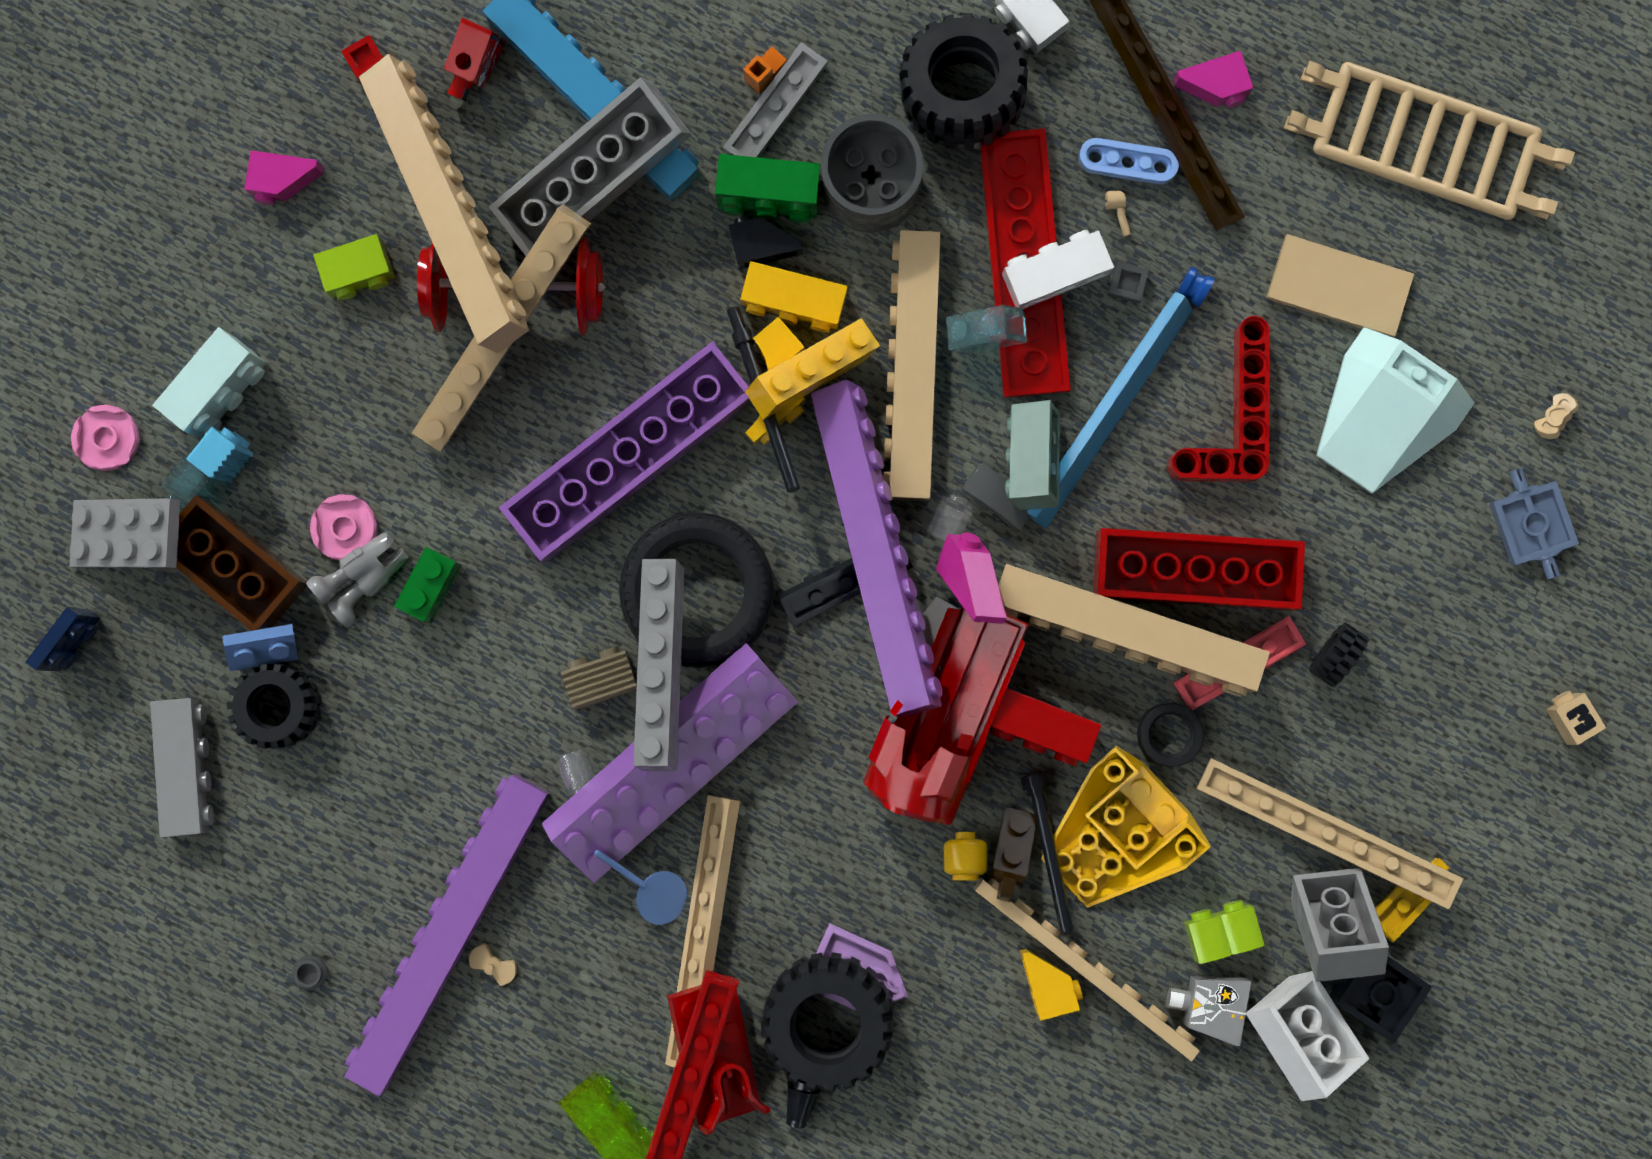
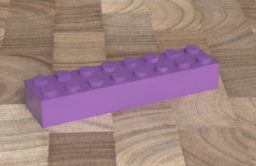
(627, 453)
(714, 727)

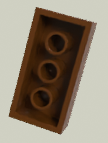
(234, 566)

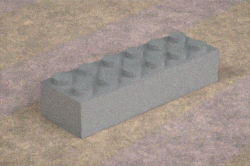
(594, 163)

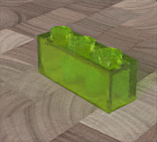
(605, 1120)

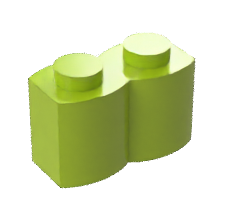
(1223, 932)

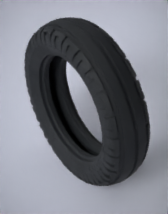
(736, 542)

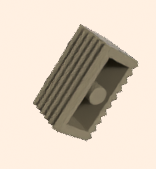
(599, 679)

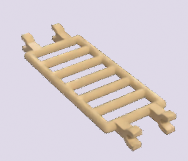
(1516, 198)

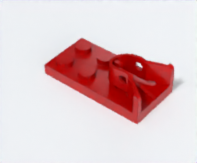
(731, 1082)

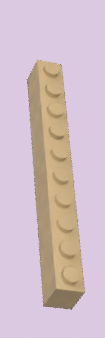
(444, 204)

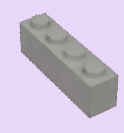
(181, 767)

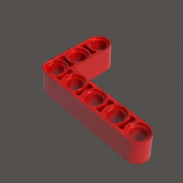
(1242, 415)

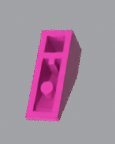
(971, 577)

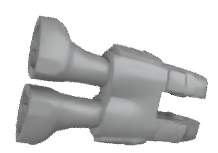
(365, 569)

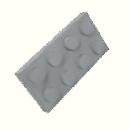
(125, 533)

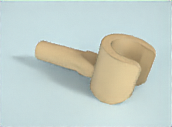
(1117, 201)

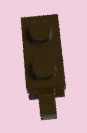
(1013, 850)

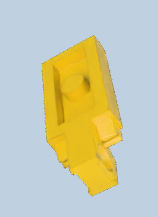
(1401, 908)

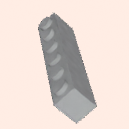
(659, 665)

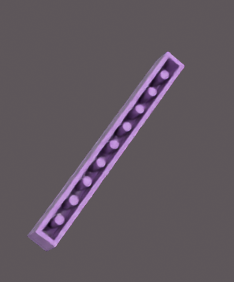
(876, 548)
(446, 935)

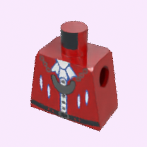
(484, 50)

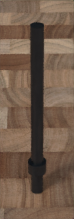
(743, 341)

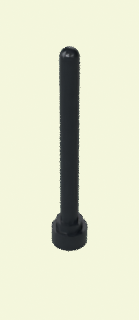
(1036, 789)

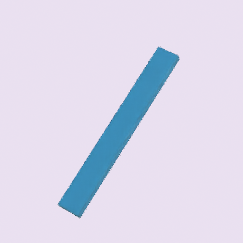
(1116, 401)

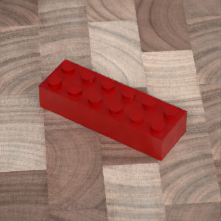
(1199, 569)

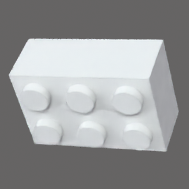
(1307, 1036)

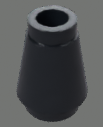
(800, 1103)

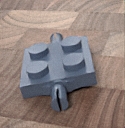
(1534, 523)

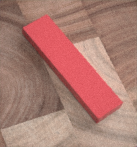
(1278, 639)

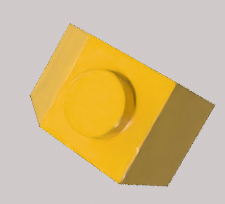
(1050, 987)

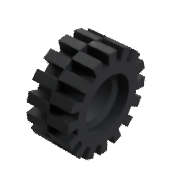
(1339, 654)

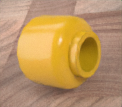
(965, 857)

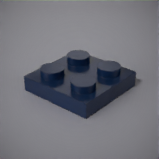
(62, 640)

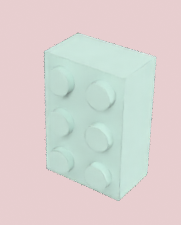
(210, 384)

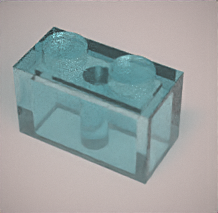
(986, 329)

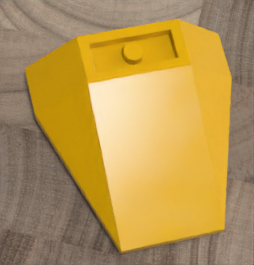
(1123, 831)

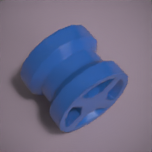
(1195, 286)

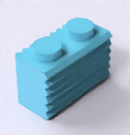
(221, 454)

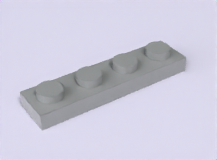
(776, 103)

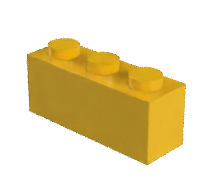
(793, 297)

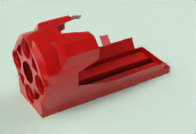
(928, 758)

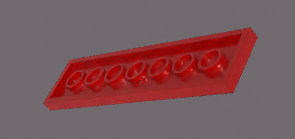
(1020, 224)

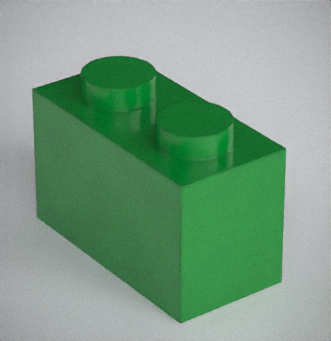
(427, 585)

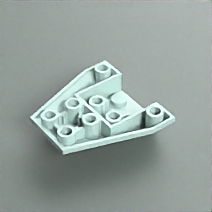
(1388, 410)

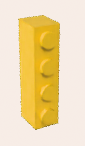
(812, 368)

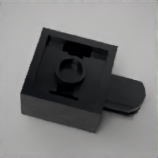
(1385, 999)

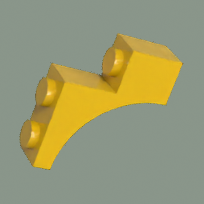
(776, 346)

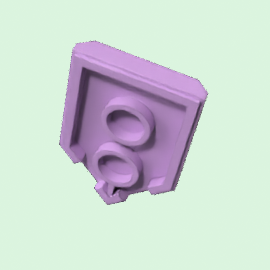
(870, 954)

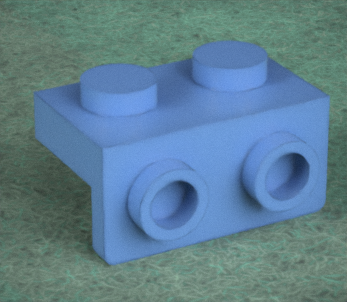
(260, 647)

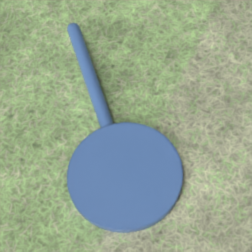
(659, 895)

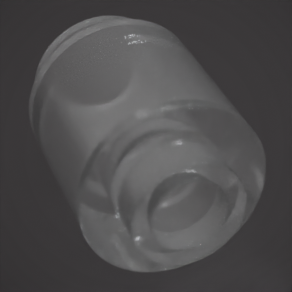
(575, 771)

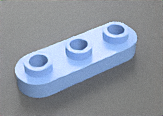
(1143, 161)

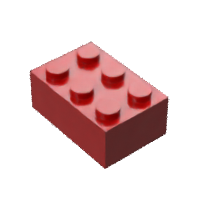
(1045, 728)

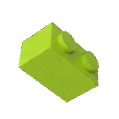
(354, 267)

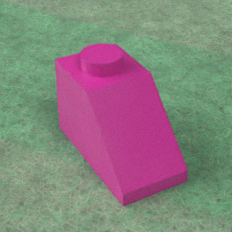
(1217, 80)
(278, 176)

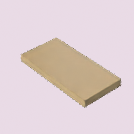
(1339, 285)

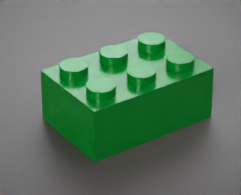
(767, 187)

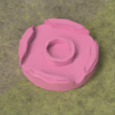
(117, 440)
(353, 530)

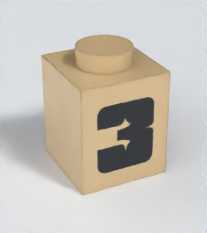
(1575, 717)

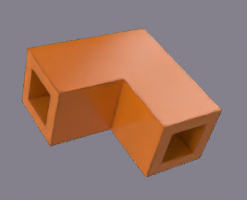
(763, 69)

